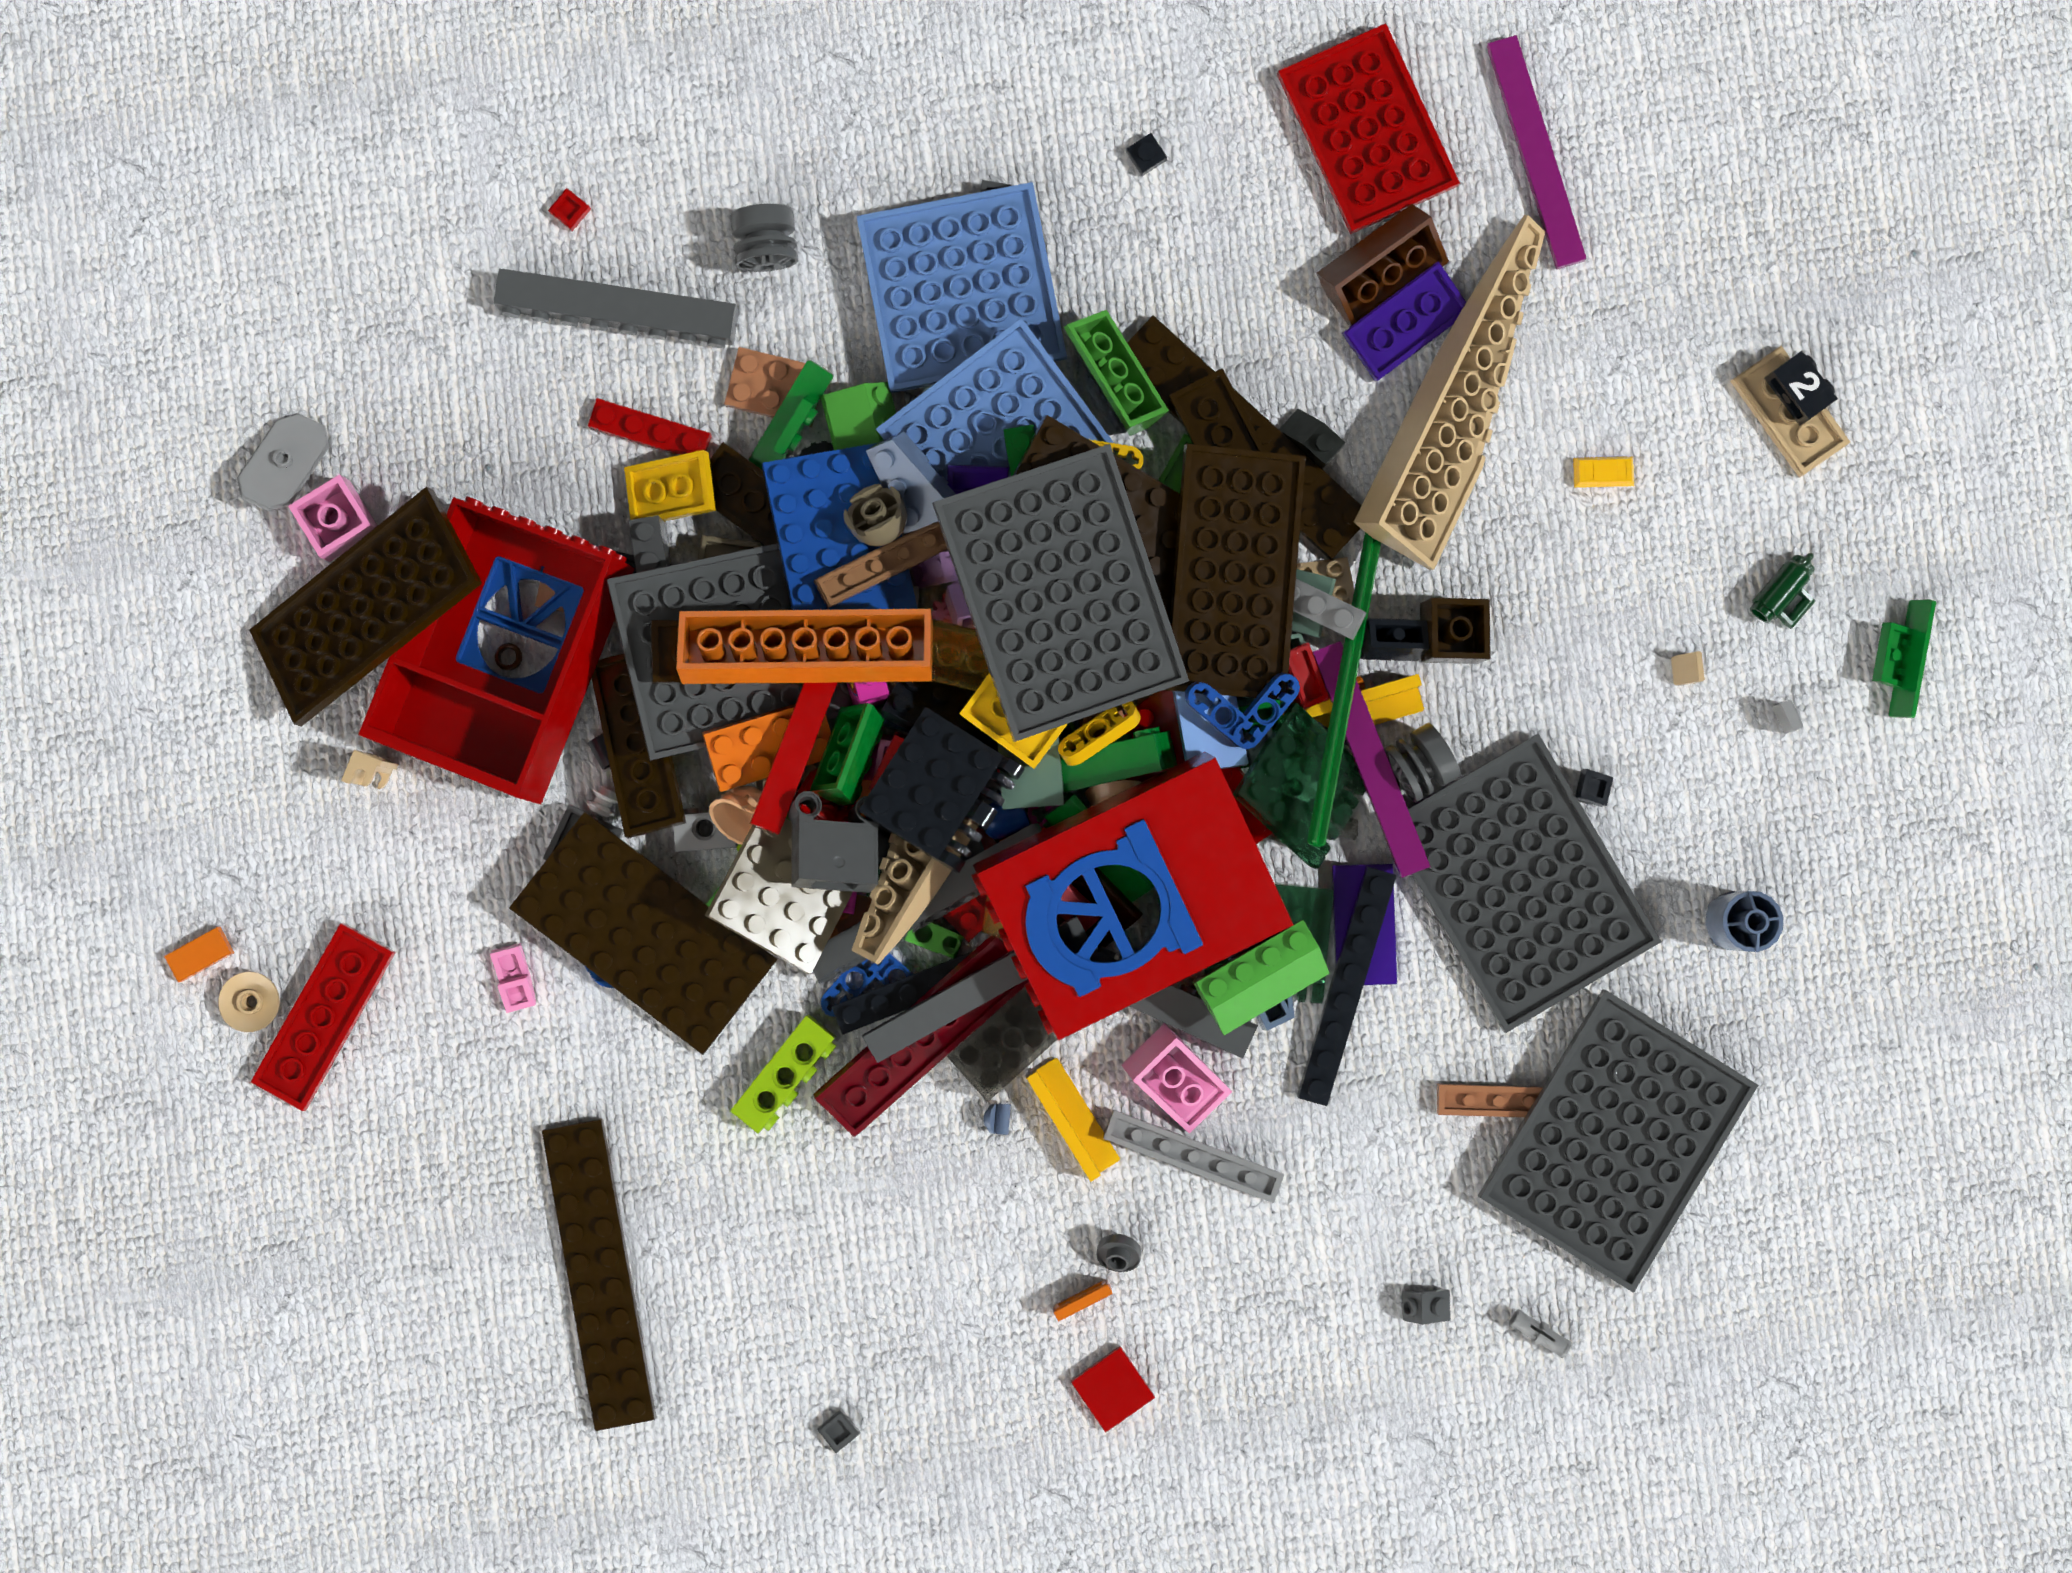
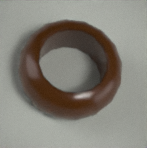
(517, 662)

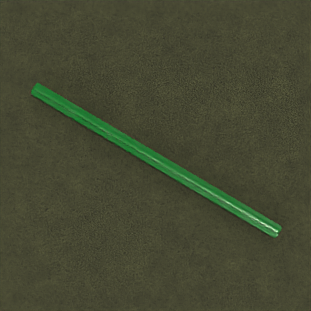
(1343, 698)

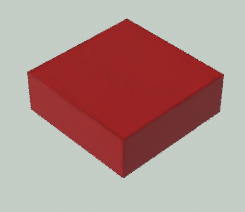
(569, 209)

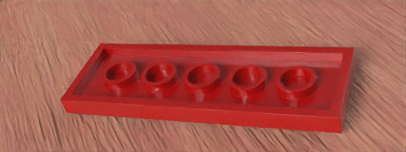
(323, 1017)

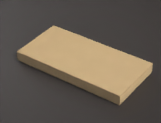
(1800, 445)

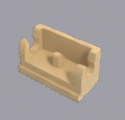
(363, 767)

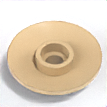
(234, 1002)

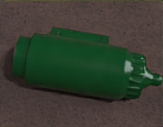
(1783, 589)

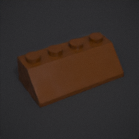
(1382, 263)

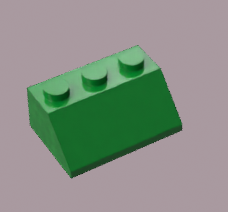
(848, 754)

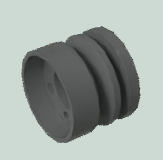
(764, 237)
(1425, 760)

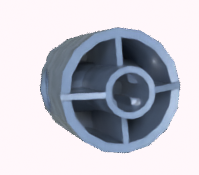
(1744, 921)

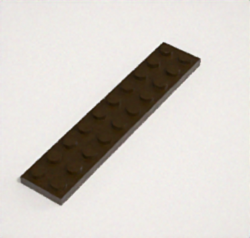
(1326, 506)
(599, 1275)

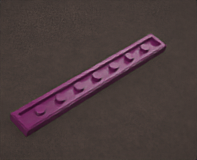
(1536, 152)
(1375, 771)

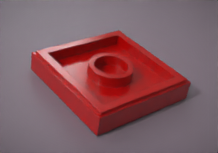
(1112, 1389)

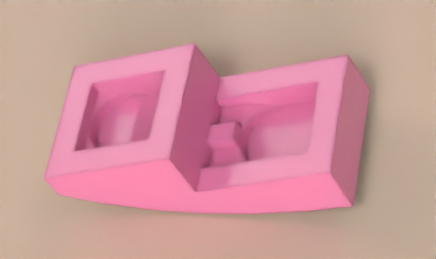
(513, 977)

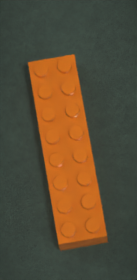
(805, 646)

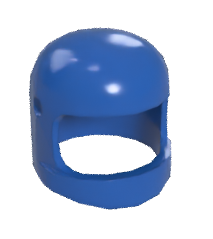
(1007, 822)

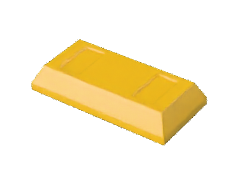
(1603, 472)

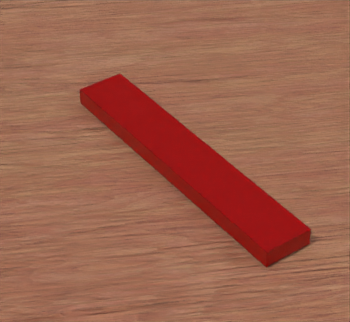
(792, 756)

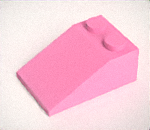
(1176, 1078)

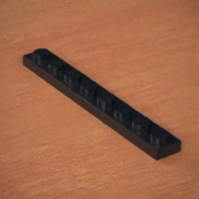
(1346, 986)

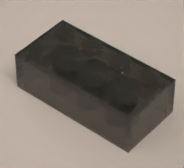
(1002, 1046)

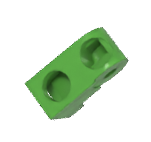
(936, 939)

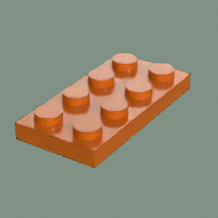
(747, 748)

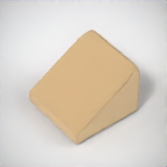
(1687, 668)

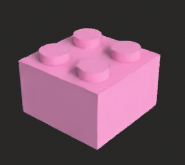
(333, 517)

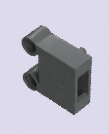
(833, 852)

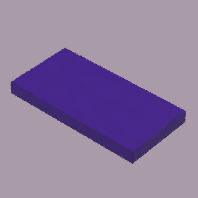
(1405, 321)
(1345, 887)

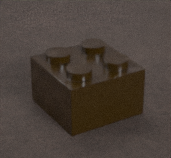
(1457, 630)

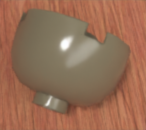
(876, 515)

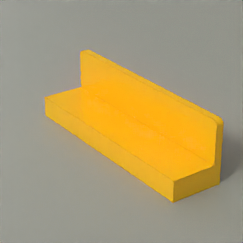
(1383, 701)
(1073, 1118)

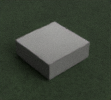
(1787, 716)

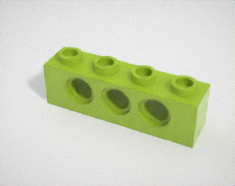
(749, 1106)

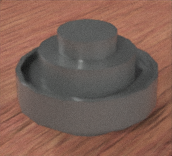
(1118, 1253)

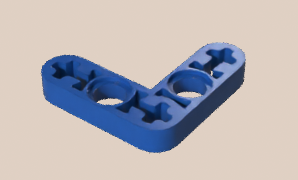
(1238, 719)
(880, 971)

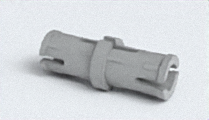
(1540, 1331)

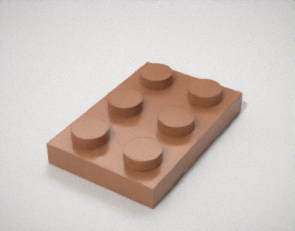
(761, 382)

